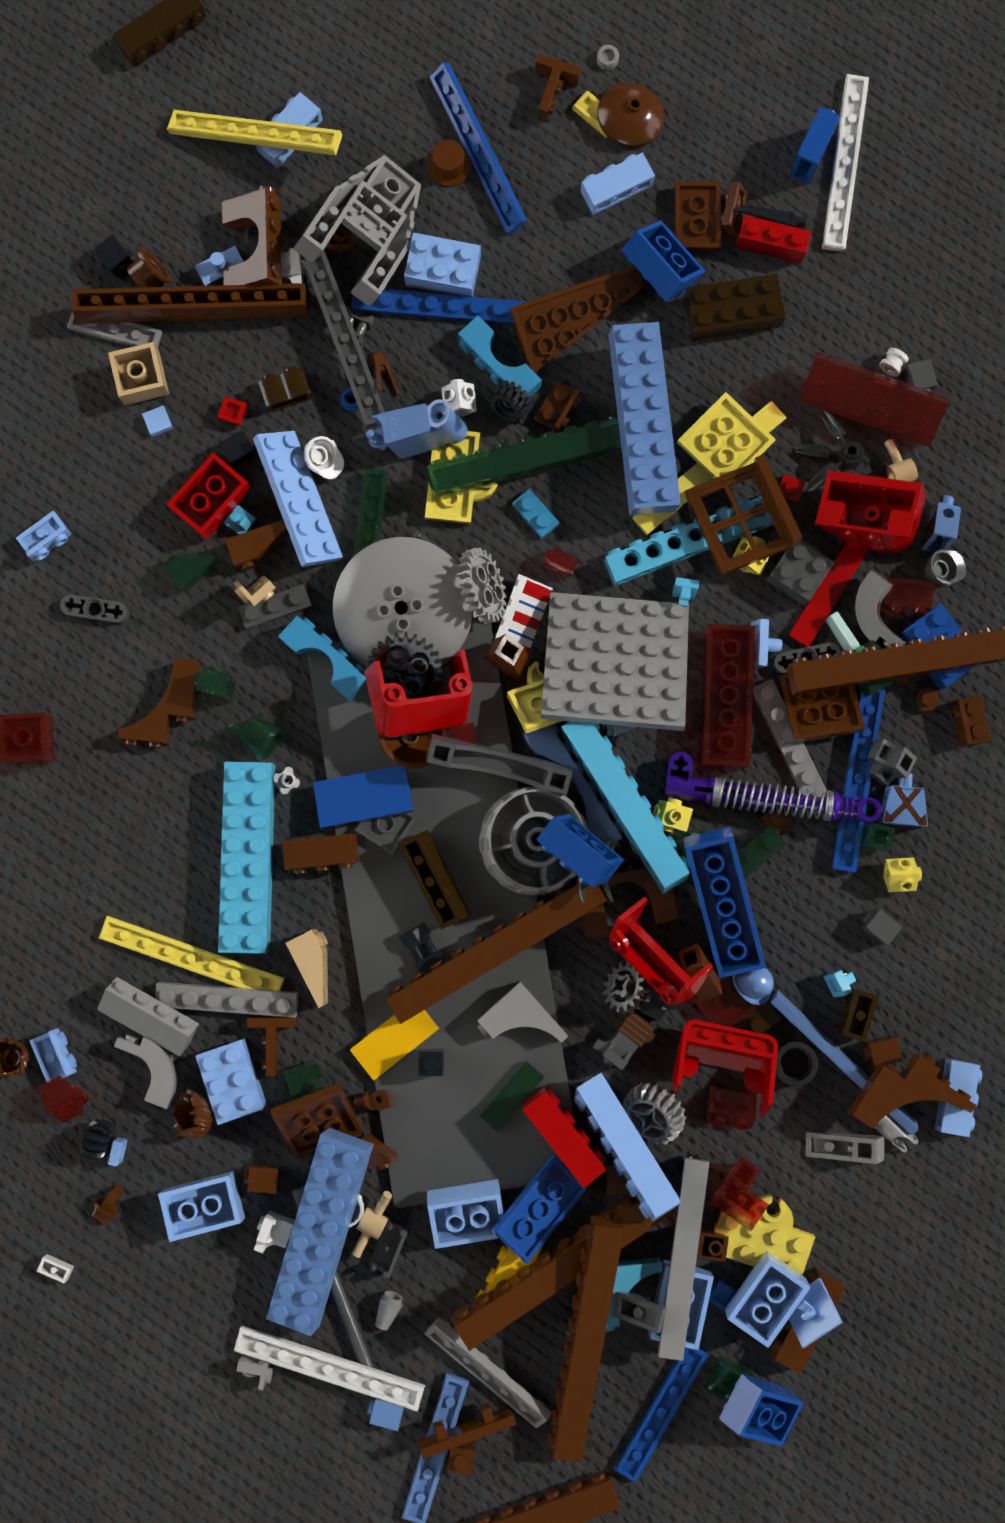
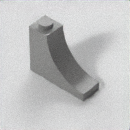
(516, 1010)

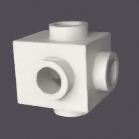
(460, 397)

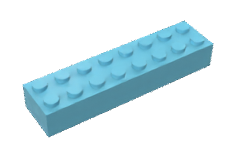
(626, 805)
(246, 857)

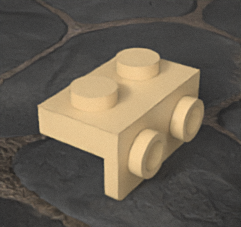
(258, 591)

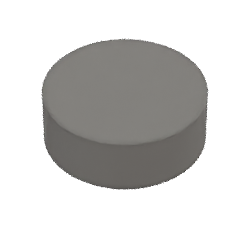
(607, 57)

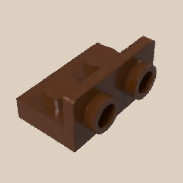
(557, 407)
(970, 720)

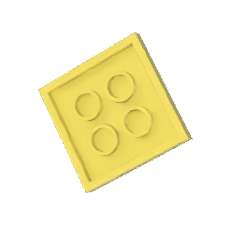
(725, 438)

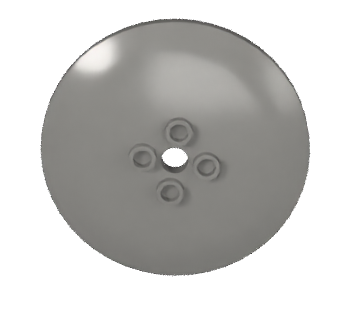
(396, 572)

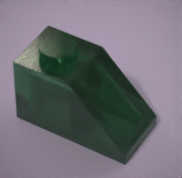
(189, 568)

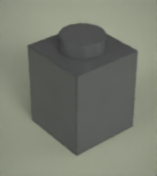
(921, 375)
(880, 926)

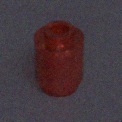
(559, 562)

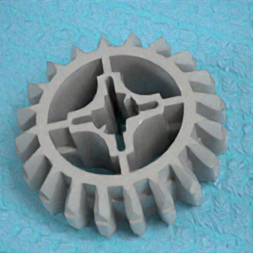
(654, 1113)

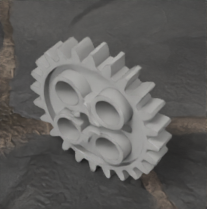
(482, 585)

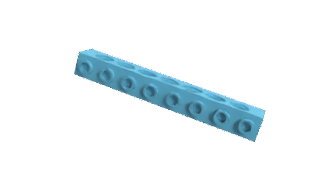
(621, 572)

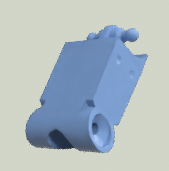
(417, 429)

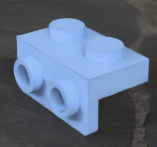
(44, 536)
(53, 1055)

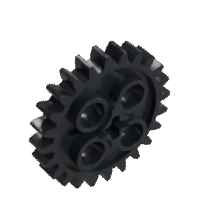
(410, 651)

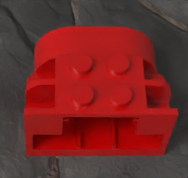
(871, 511)

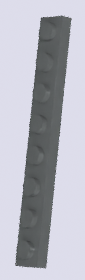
(345, 339)

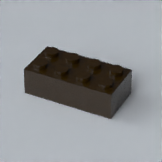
(734, 307)

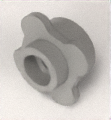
(279, 779)

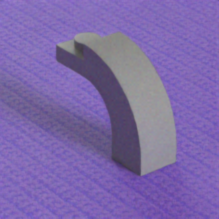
(867, 608)
(161, 1065)

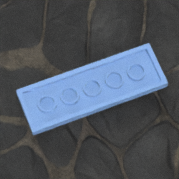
(297, 498)

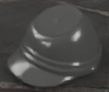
(945, 567)

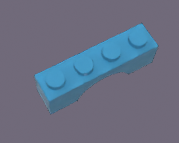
(477, 340)
(302, 638)

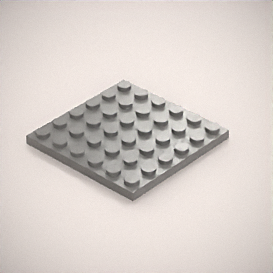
(616, 662)

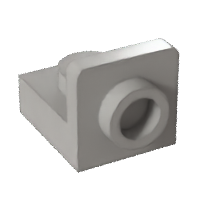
(252, 1367)

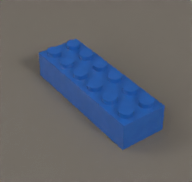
(724, 902)

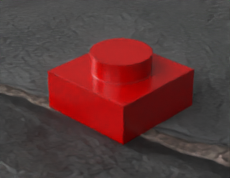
(232, 411)
(791, 488)

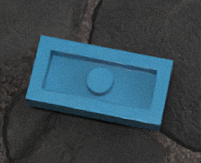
(535, 513)

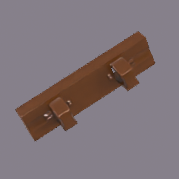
(466, 1432)

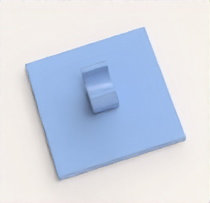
(814, 1315)

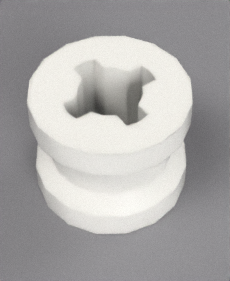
(893, 362)

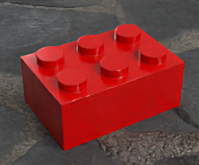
(209, 496)

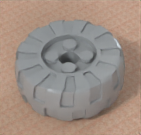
(508, 843)

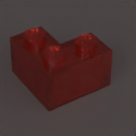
(736, 1199)

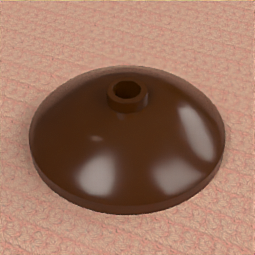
(628, 124)
(408, 753)

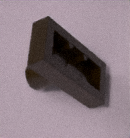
(760, 1019)

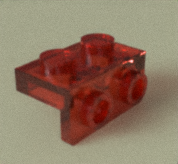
(910, 594)
(731, 1107)

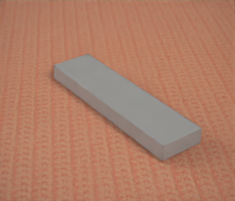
(124, 333)

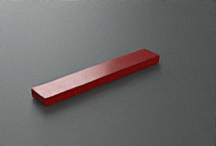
(827, 594)

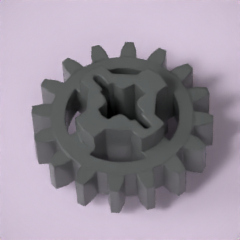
(626, 988)

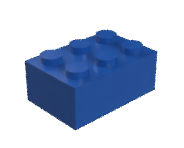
(663, 260)
(933, 624)
(579, 850)
(761, 1410)

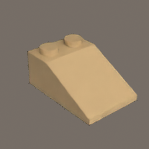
(311, 959)

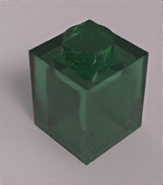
(877, 837)

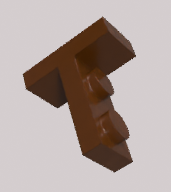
(558, 74)
(271, 1038)

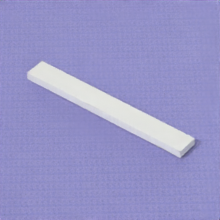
(845, 163)
(329, 1368)

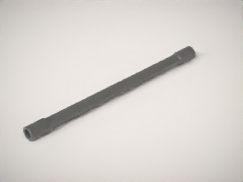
(343, 1306)

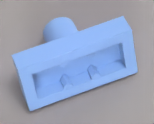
(212, 269)
(763, 643)

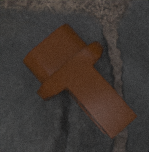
(371, 1101)
(105, 1207)

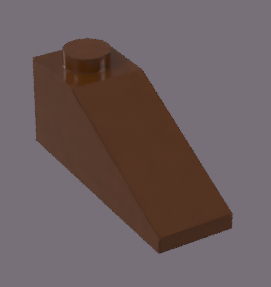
(254, 545)

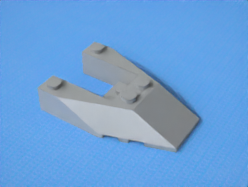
(379, 210)

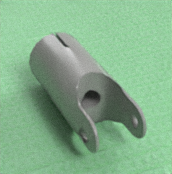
(891, 1130)

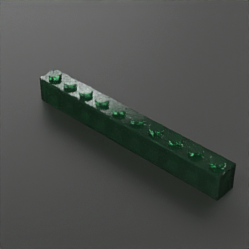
(524, 457)

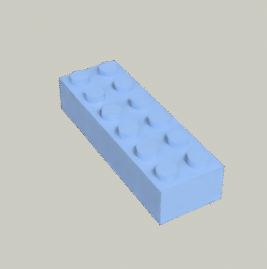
(627, 1148)

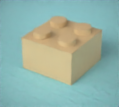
(138, 373)

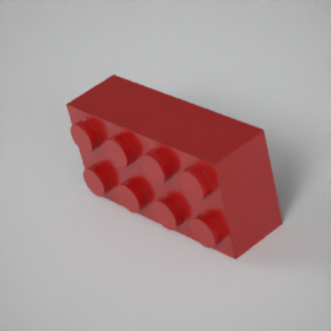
(564, 1137)

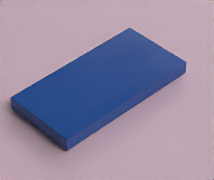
(363, 797)
(538, 1209)

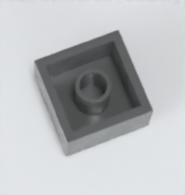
(800, 572)

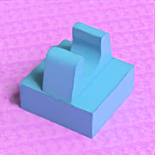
(240, 520)
(685, 590)
(839, 982)

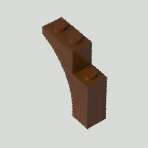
(177, 702)

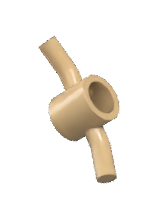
(900, 469)
(372, 1223)

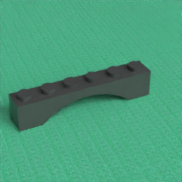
(471, 756)

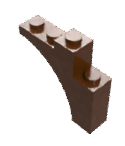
(917, 1082)

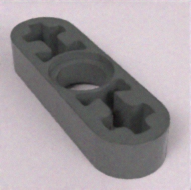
(76, 612)
(789, 655)

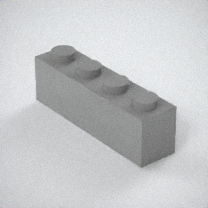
(147, 1016)

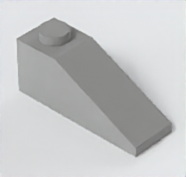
(845, 1147)

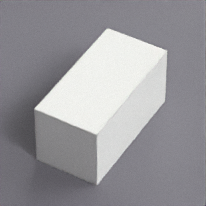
(55, 1268)

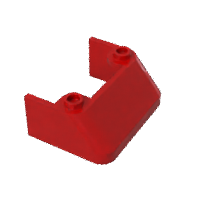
(403, 717)
(651, 960)
(728, 1049)

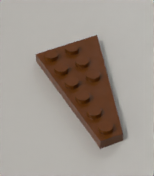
(561, 318)

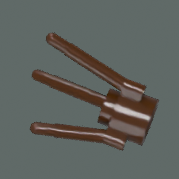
(377, 366)

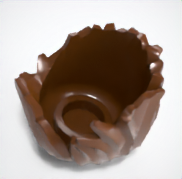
(12, 1062)
(192, 1115)

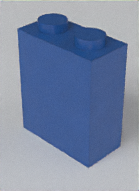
(814, 144)

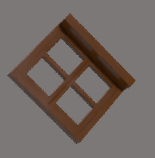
(773, 504)

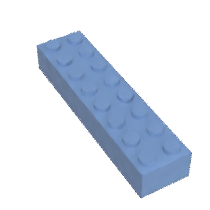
(644, 418)
(319, 1231)

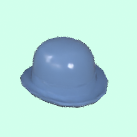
(754, 985)

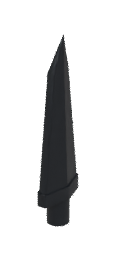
(777, 216)

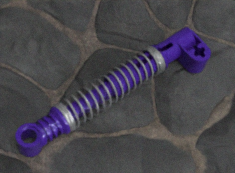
(763, 797)

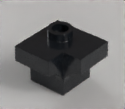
(655, 1006)

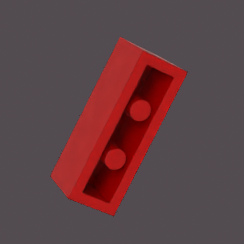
(773, 239)

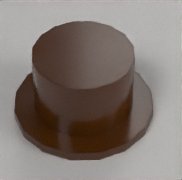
(449, 164)
(148, 270)

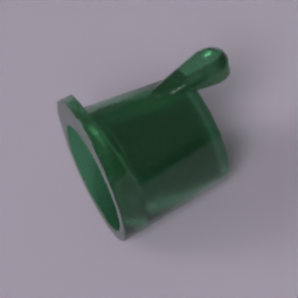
(258, 736)

